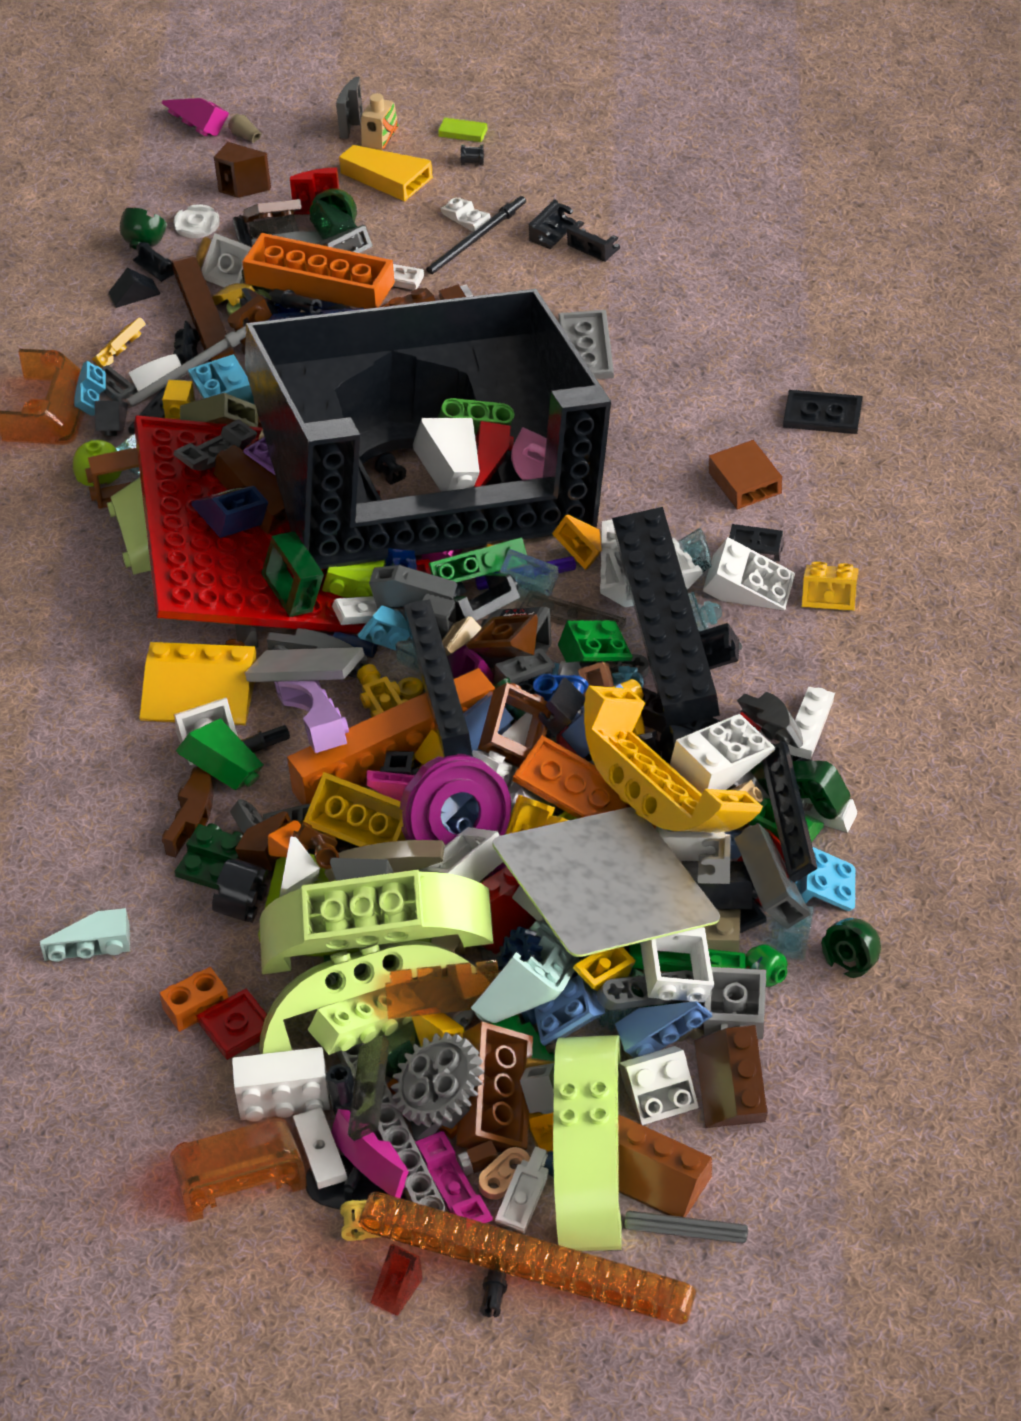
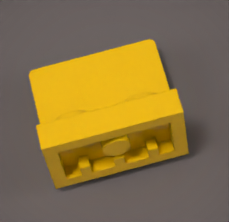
(830, 586)

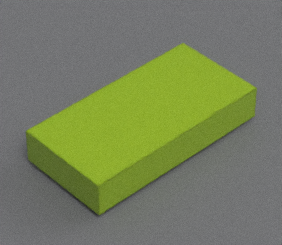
(462, 129)

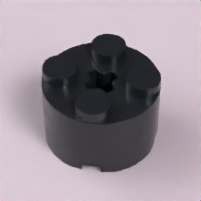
(240, 889)

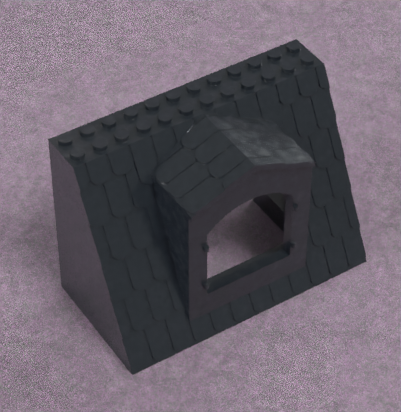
(363, 380)

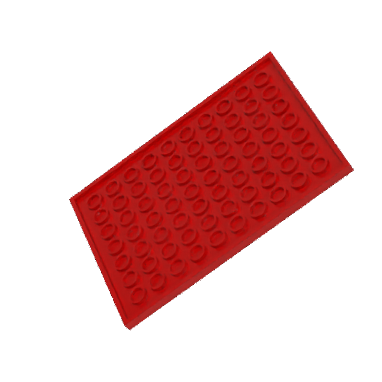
(191, 567)

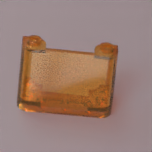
(236, 1163)

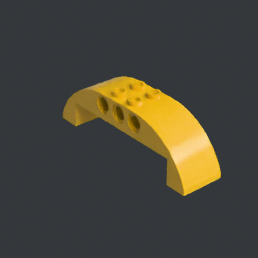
(648, 780)

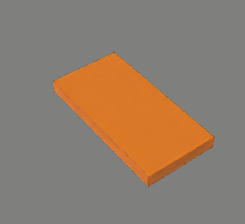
(566, 780)

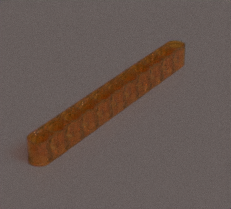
(528, 1258)

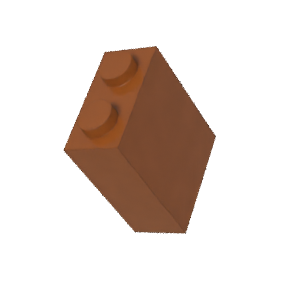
(745, 474)

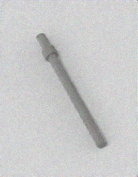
(231, 339)

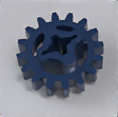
(524, 943)

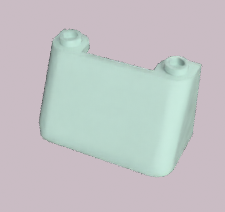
(527, 983)

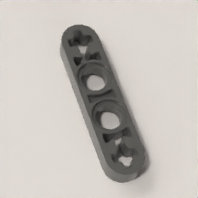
(627, 998)

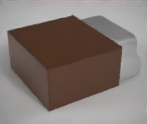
(455, 292)
(477, 1158)

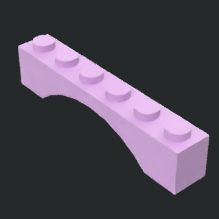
(323, 722)

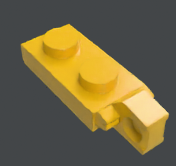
(117, 344)

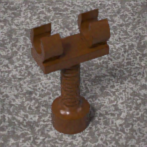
(322, 843)

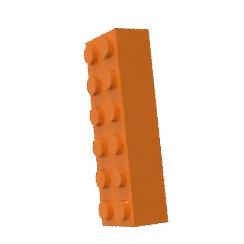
(318, 271)

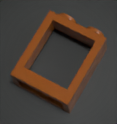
(107, 464)
(530, 703)

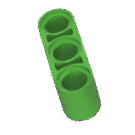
(482, 410)

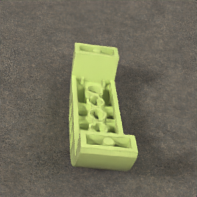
(310, 991)
(587, 1143)

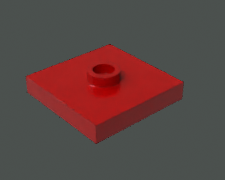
(233, 1023)

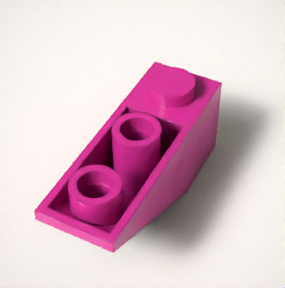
(198, 112)

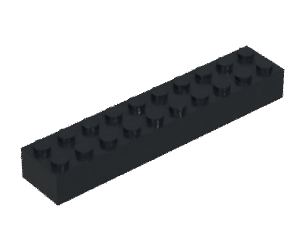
(665, 617)

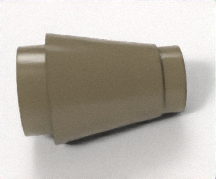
(243, 127)

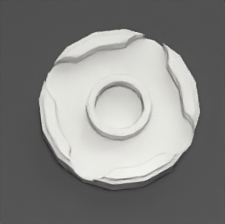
(204, 225)

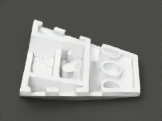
(613, 577)

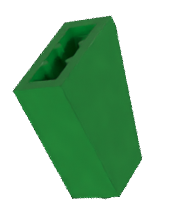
(221, 754)

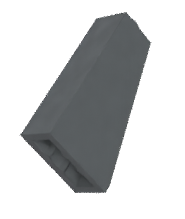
(770, 878)

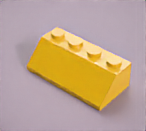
(354, 813)

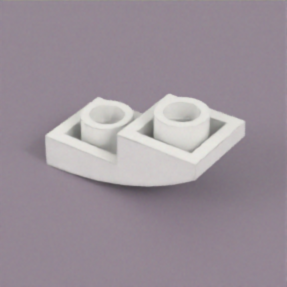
(465, 214)
(154, 370)

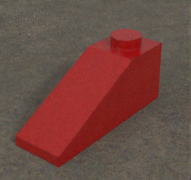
(492, 445)

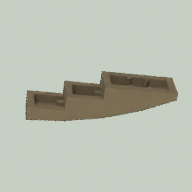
(401, 855)

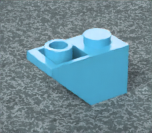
(385, 628)

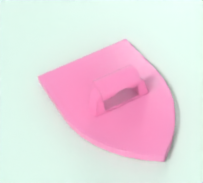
(529, 454)

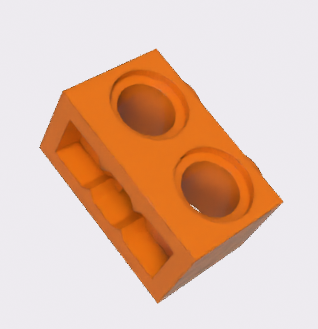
(192, 997)

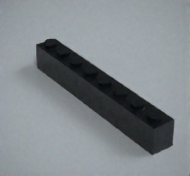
(437, 679)

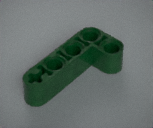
(818, 782)

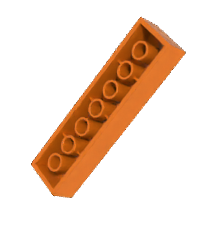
(367, 742)

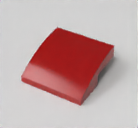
(311, 183)

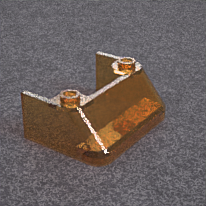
(48, 419)

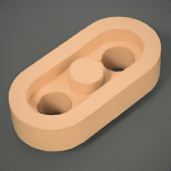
(500, 1173)

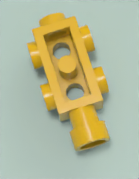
(378, 690)

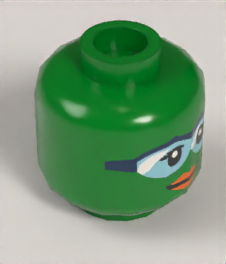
(768, 959)

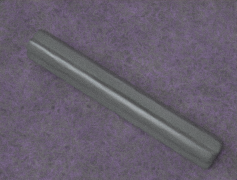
(686, 1226)

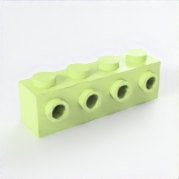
(354, 1022)

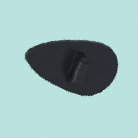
(354, 1188)

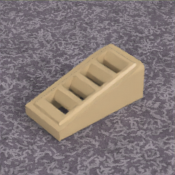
(460, 634)

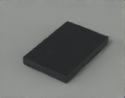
(822, 411)

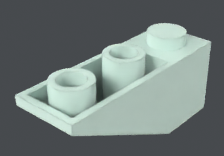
(94, 935)

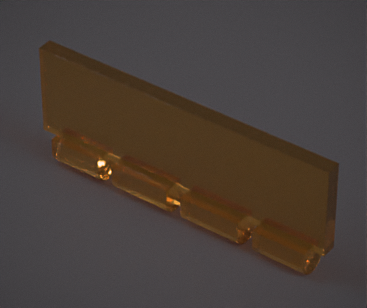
(437, 993)

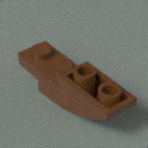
(195, 809)

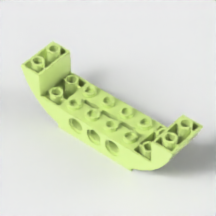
(373, 913)

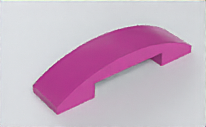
(450, 1178)

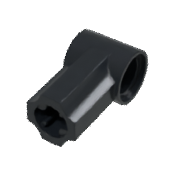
(340, 1087)

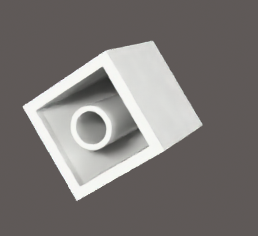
(448, 451)

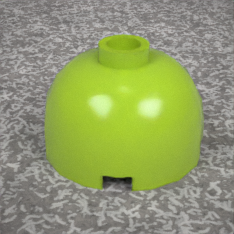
(90, 449)

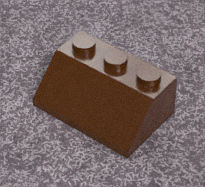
(731, 1077)

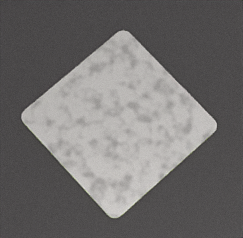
(605, 881)

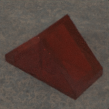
(397, 1279)

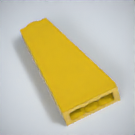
(386, 171)

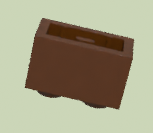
(241, 170)

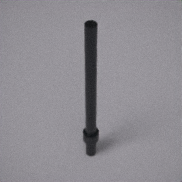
(505, 211)

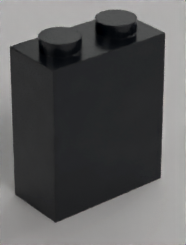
(727, 896)

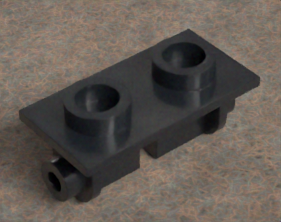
(153, 262)
(186, 343)

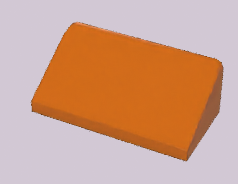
(279, 840)

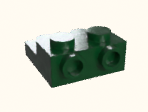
(207, 854)

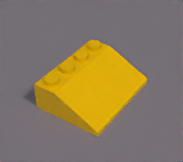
(194, 675)

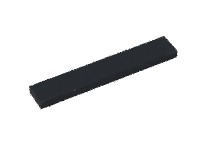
(789, 813)

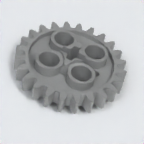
(437, 1079)

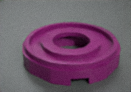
(441, 779)

